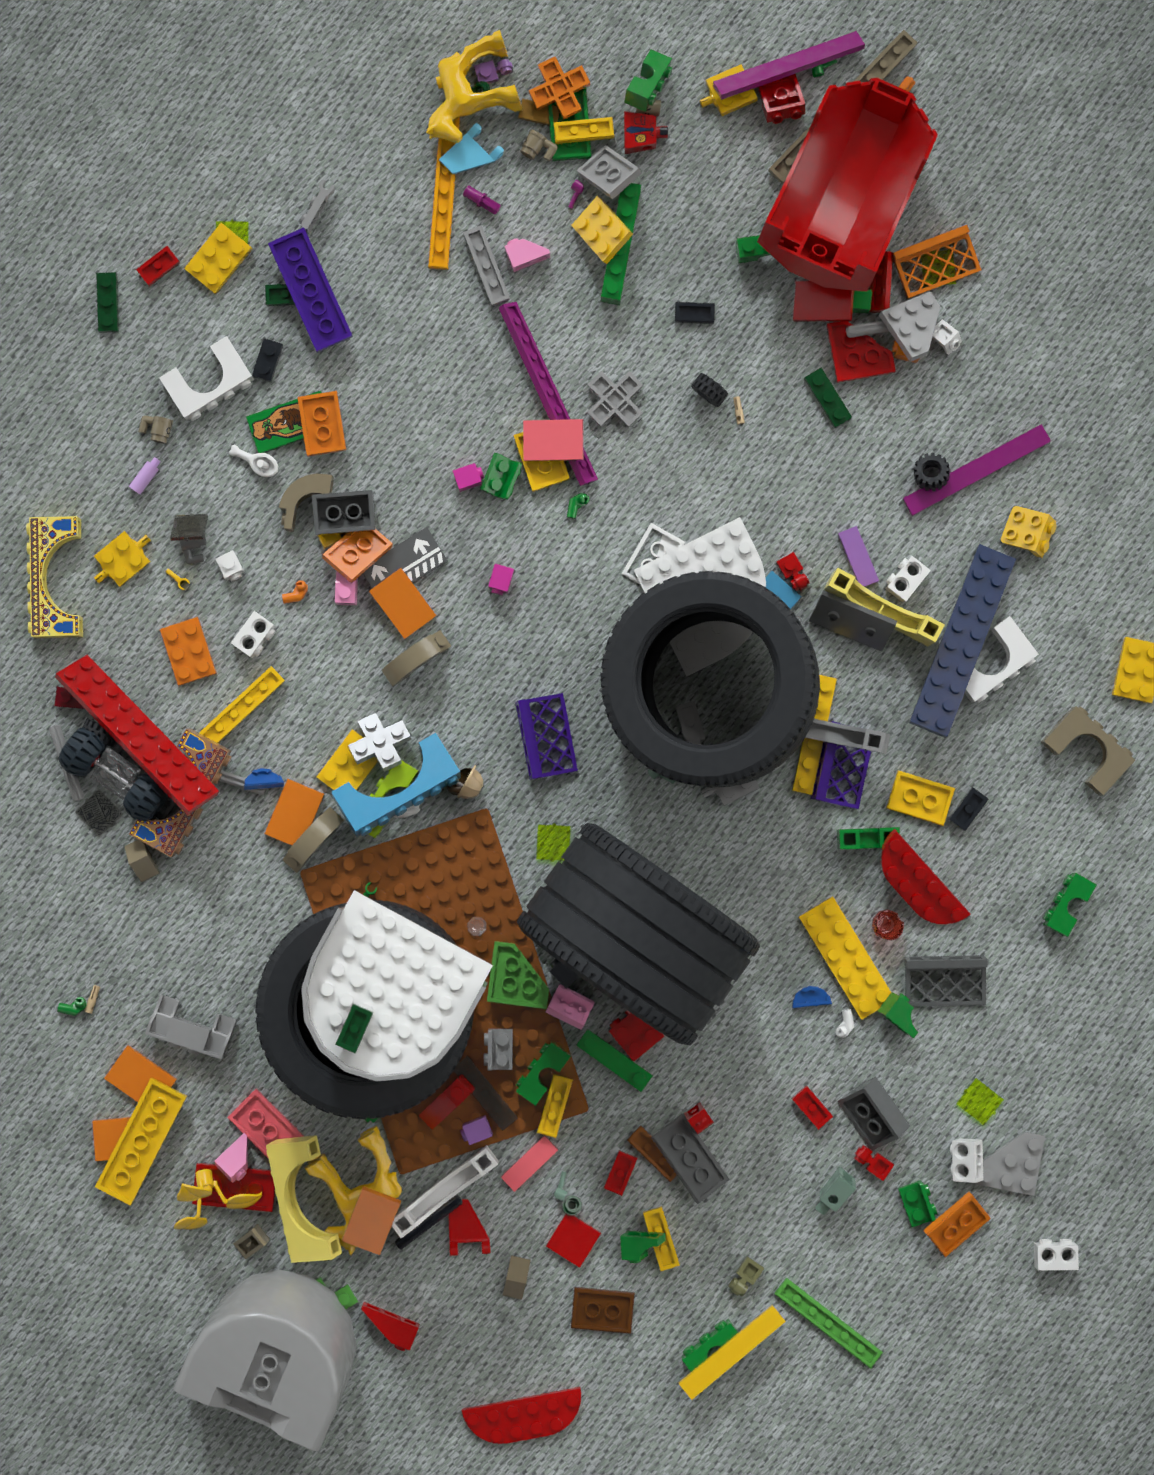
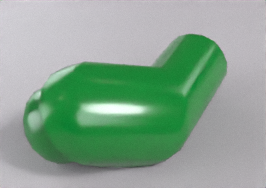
(74, 1008)

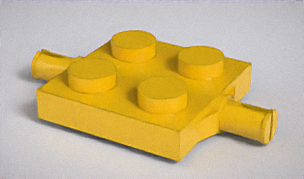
(731, 103)
(122, 558)

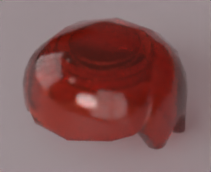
(887, 925)

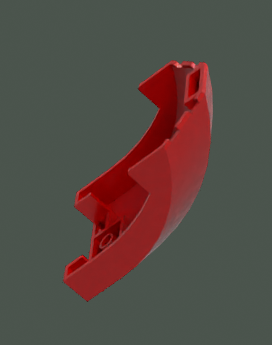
(849, 184)

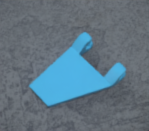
(469, 153)

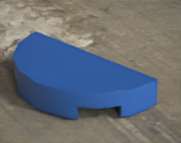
(263, 779)
(811, 996)

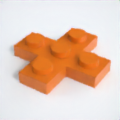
(559, 87)

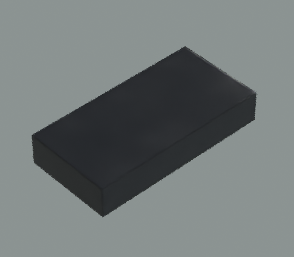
(694, 312)

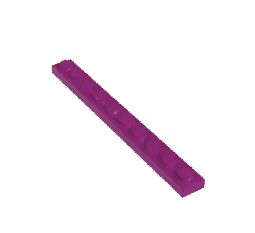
(542, 381)

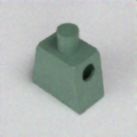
(841, 1185)

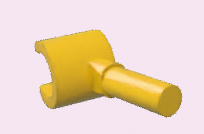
(178, 579)

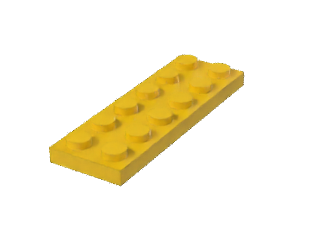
(846, 957)
(141, 1141)

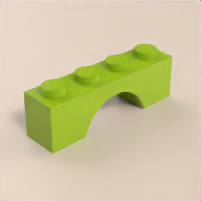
(397, 777)

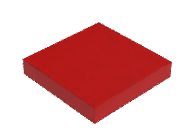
(573, 1239)

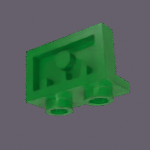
(501, 476)
(917, 1203)

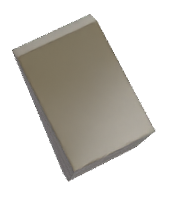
(141, 860)
(251, 1241)
(516, 1277)

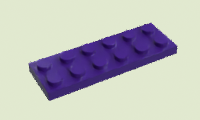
(310, 290)

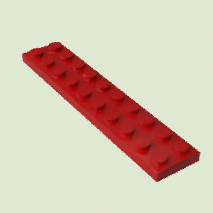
(137, 734)

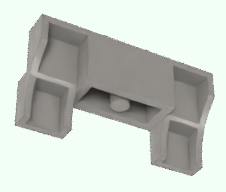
(189, 1034)

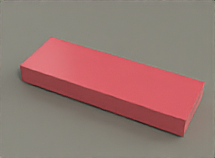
(529, 1163)

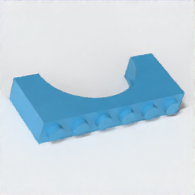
(368, 812)

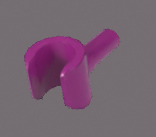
(578, 187)

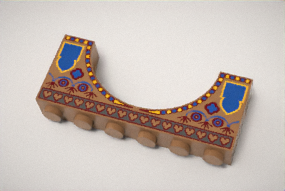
(168, 833)

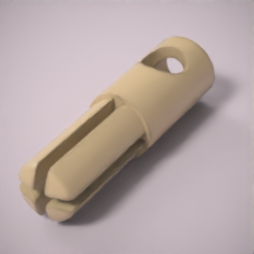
(738, 410)
(92, 999)

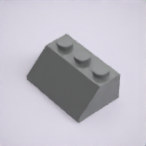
(344, 512)
(874, 1114)

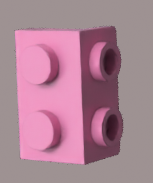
(570, 1007)

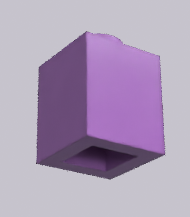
(476, 1130)

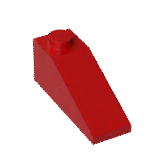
(447, 1101)
(395, 1328)

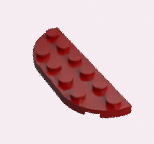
(918, 883)
(524, 1417)

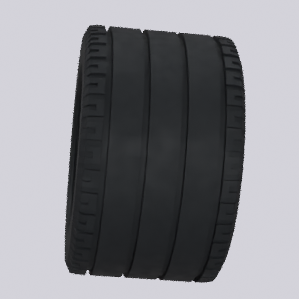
(649, 628)
(638, 934)
(294, 1052)

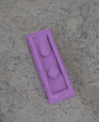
(858, 556)

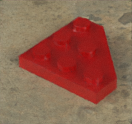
(857, 356)

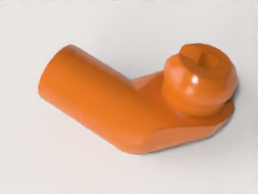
(298, 593)

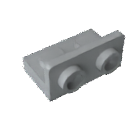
(499, 1049)

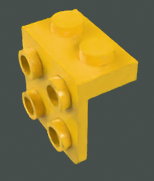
(1029, 530)

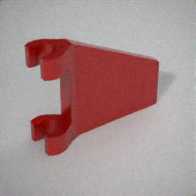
(466, 1228)

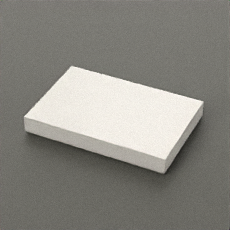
(667, 544)

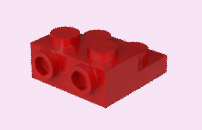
(782, 99)
(634, 1035)

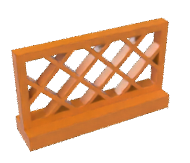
(928, 246)

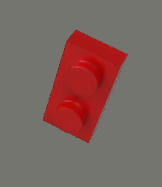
(158, 266)
(812, 1107)
(620, 1172)

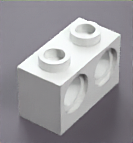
(909, 581)
(249, 631)
(972, 1160)
(1055, 1260)

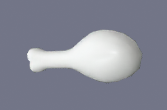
(261, 463)

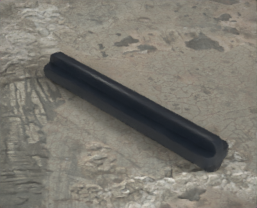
(430, 1221)

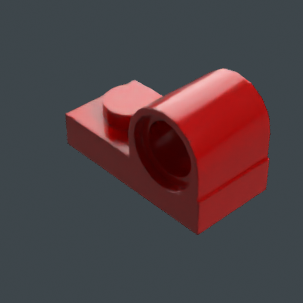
(698, 1118)

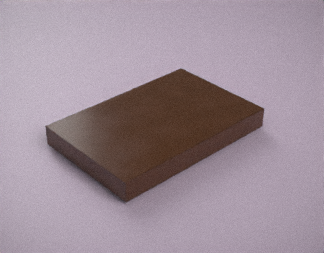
(602, 1310)

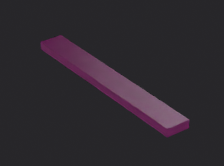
(788, 65)
(979, 469)

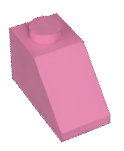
(525, 253)
(234, 1159)

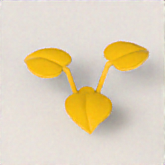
(204, 1189)

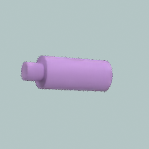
(145, 476)

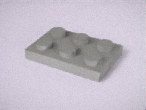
(609, 172)

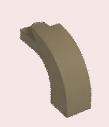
(299, 491)
(415, 657)
(312, 839)

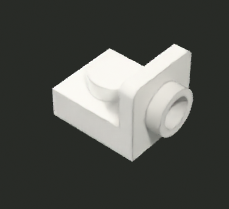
(946, 336)
(230, 566)

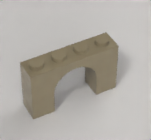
(1114, 760)

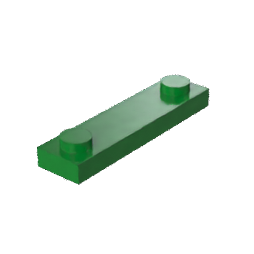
(614, 1060)

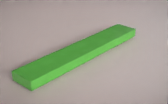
(828, 1322)

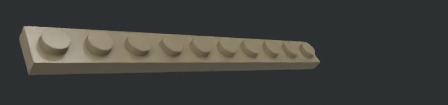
(879, 68)

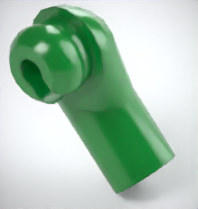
(575, 503)

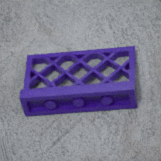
(529, 739)
(824, 775)

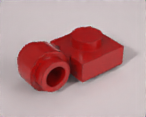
(790, 567)
(877, 1165)

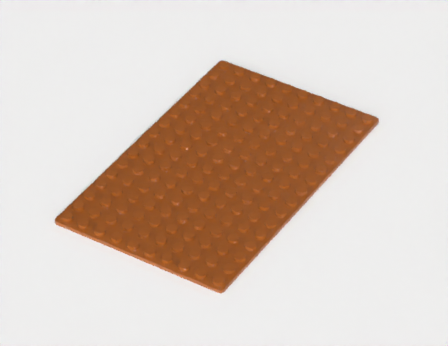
(451, 877)

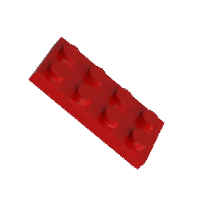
(252, 1183)

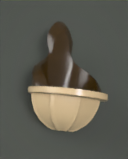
(468, 785)

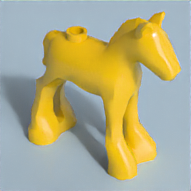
(459, 96)
(347, 1198)

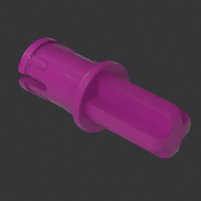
(481, 200)

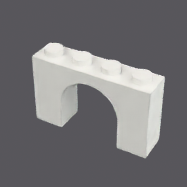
(234, 377)
(1018, 653)

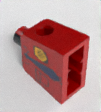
(641, 132)

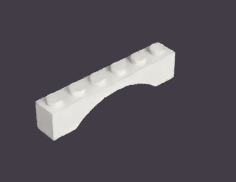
(444, 1190)

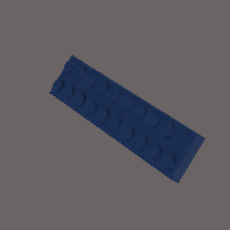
(962, 641)

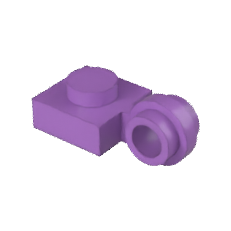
(488, 72)

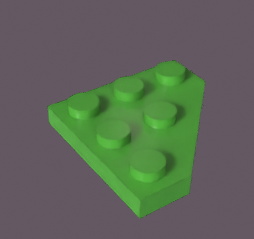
(515, 979)

